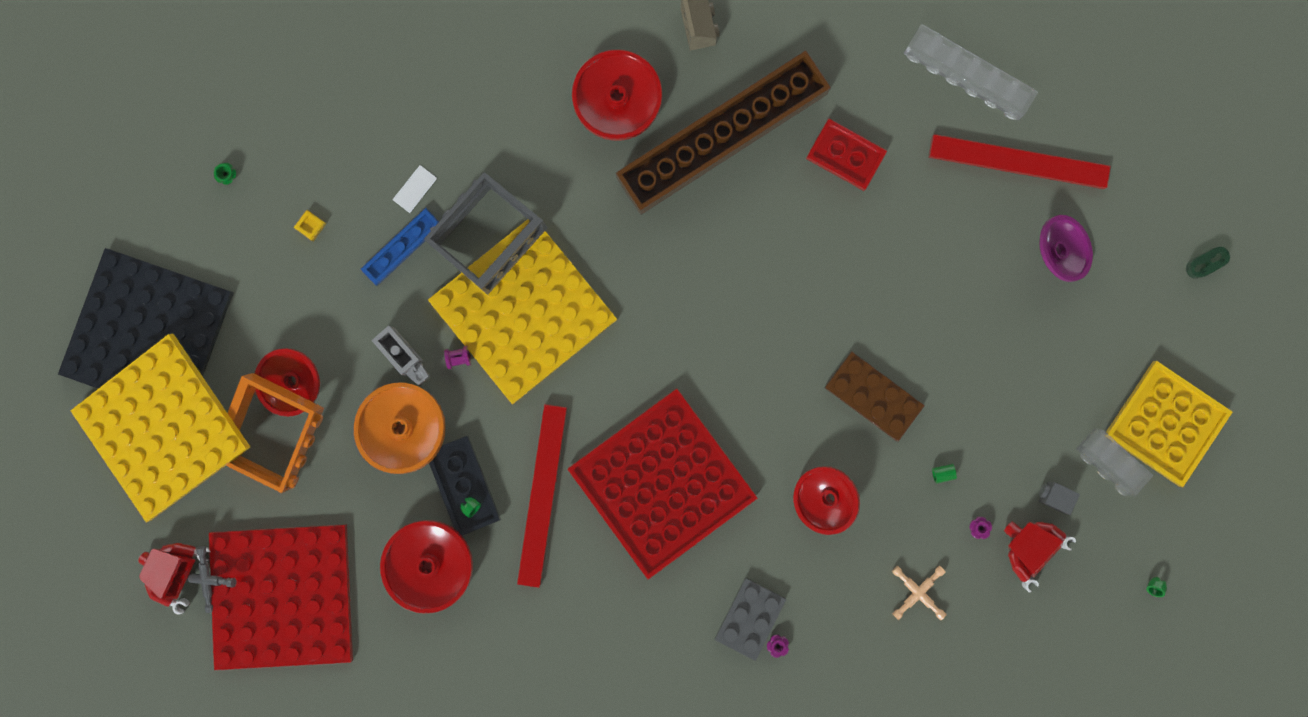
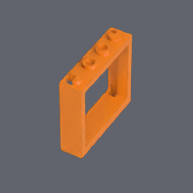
(237, 412)

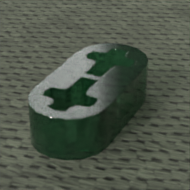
(1210, 266)

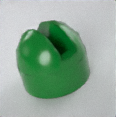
(471, 507)
(1157, 587)

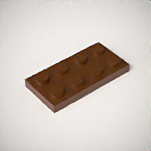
(874, 396)

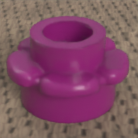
(974, 528)
(777, 652)

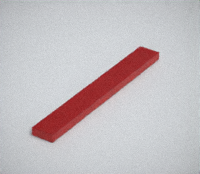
(1019, 161)
(542, 496)

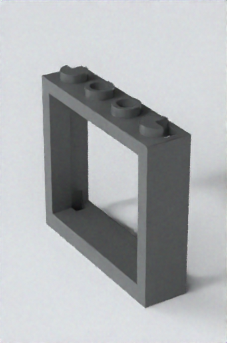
(510, 255)

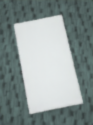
(414, 189)

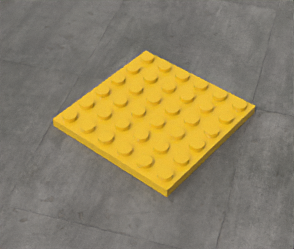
(528, 320)
(160, 428)

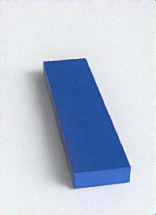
(399, 247)

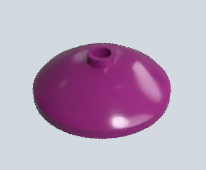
(1066, 248)

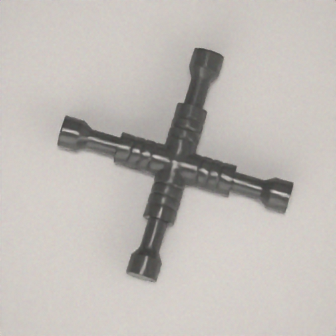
(207, 580)

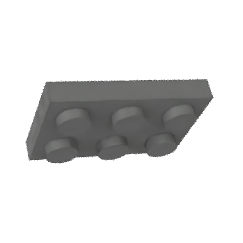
(750, 619)

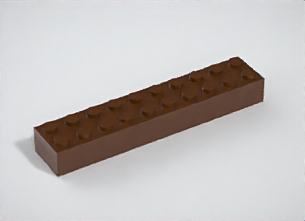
(723, 132)

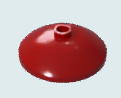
(279, 369)
(815, 506)

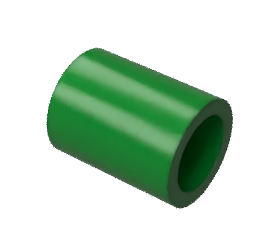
(944, 473)

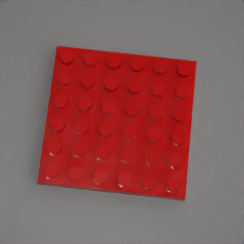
(662, 484)
(286, 598)

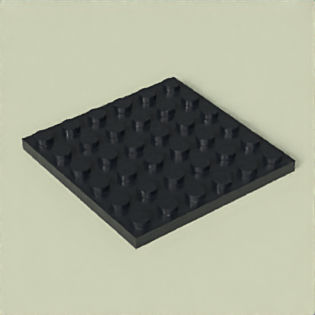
(135, 308)

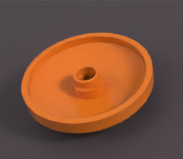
(399, 428)

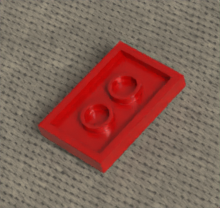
(846, 154)

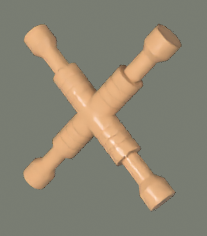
(919, 592)

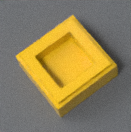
(310, 225)

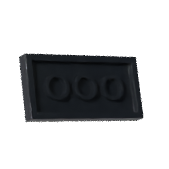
(459, 478)

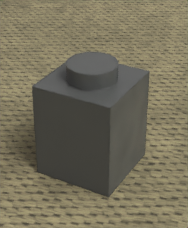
(1058, 497)

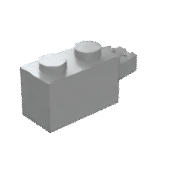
(401, 354)

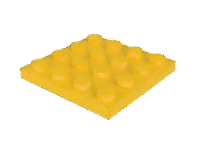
(1168, 423)

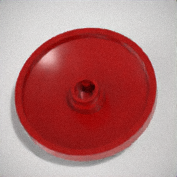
(617, 95)
(426, 566)

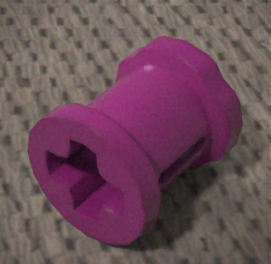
(457, 357)

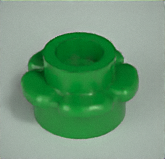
(219, 171)

